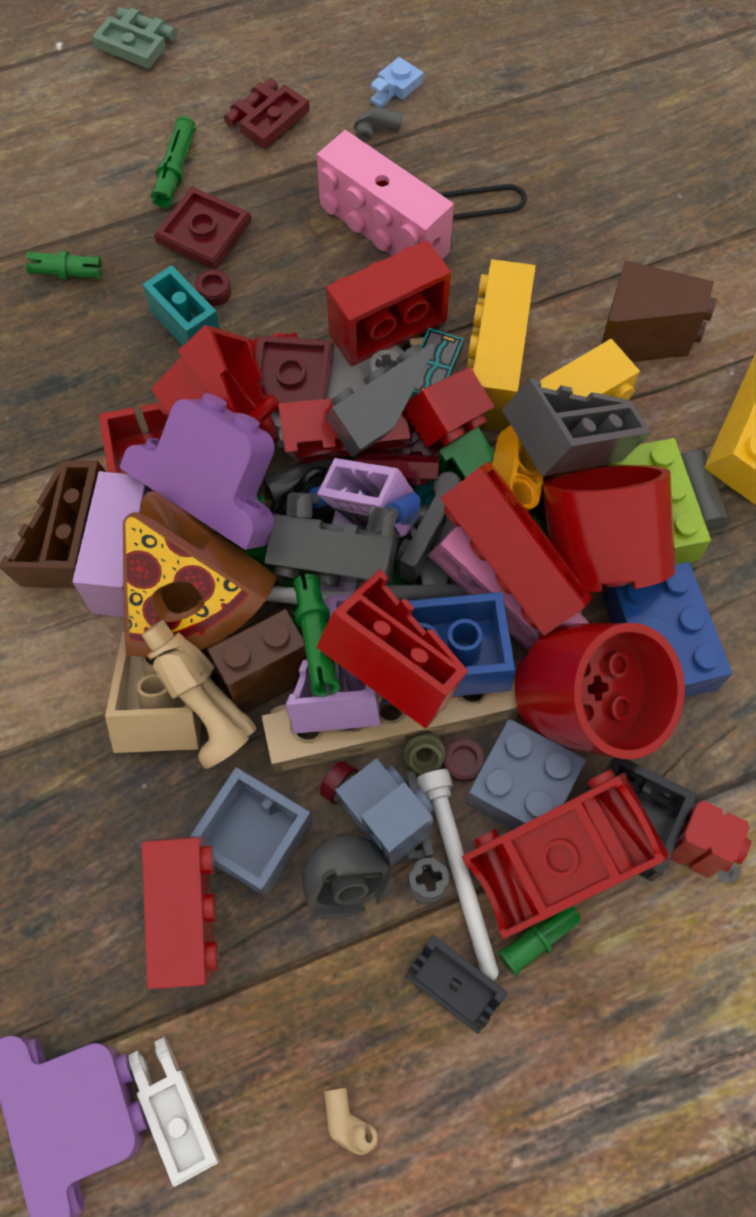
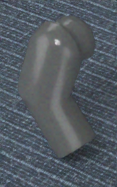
(374, 119)

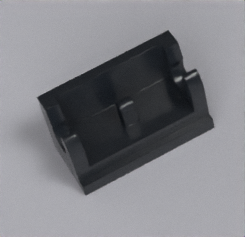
(456, 984)

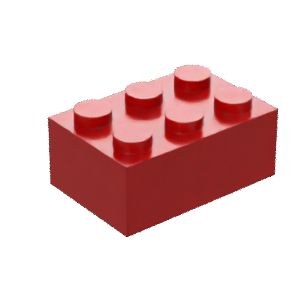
(388, 302)

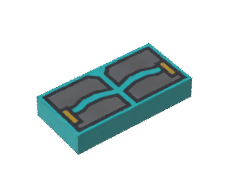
(442, 360)

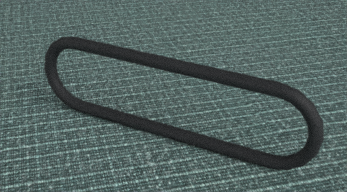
(487, 189)

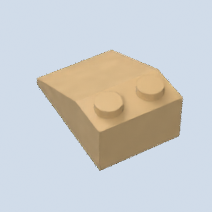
(143, 713)

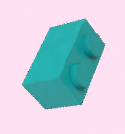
(178, 305)

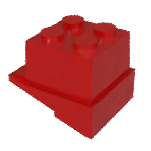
(220, 366)

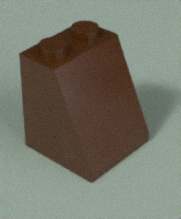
(658, 312)
(259, 660)

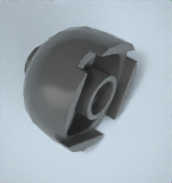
(344, 875)

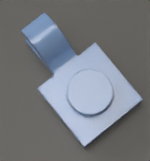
(396, 80)

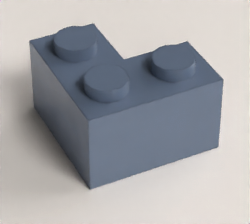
(387, 810)

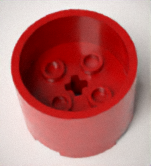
(613, 524)
(602, 688)

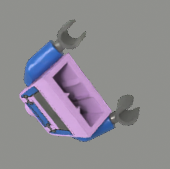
(365, 495)

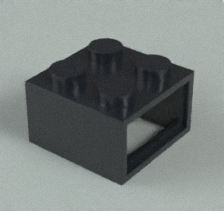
(662, 800)

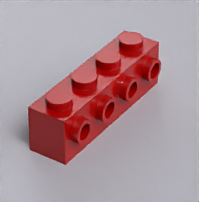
(516, 549)

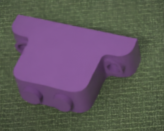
(210, 468)
(66, 1119)

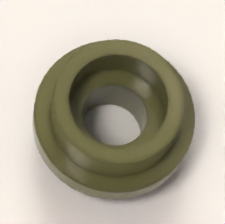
(428, 762)

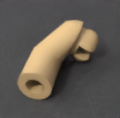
(346, 1128)

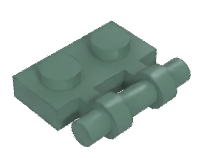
(134, 36)

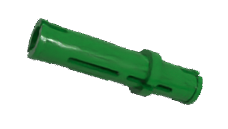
(170, 172)
(312, 619)

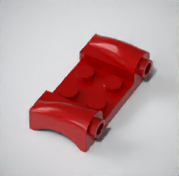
(566, 854)

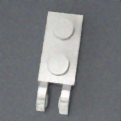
(173, 1116)

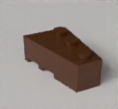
(54, 536)

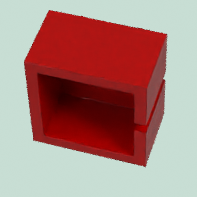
(122, 429)

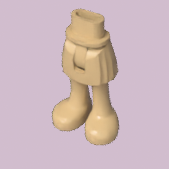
(187, 676)

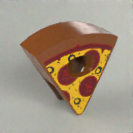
(186, 577)

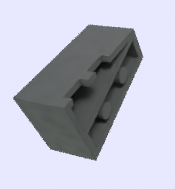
(573, 430)
(329, 551)

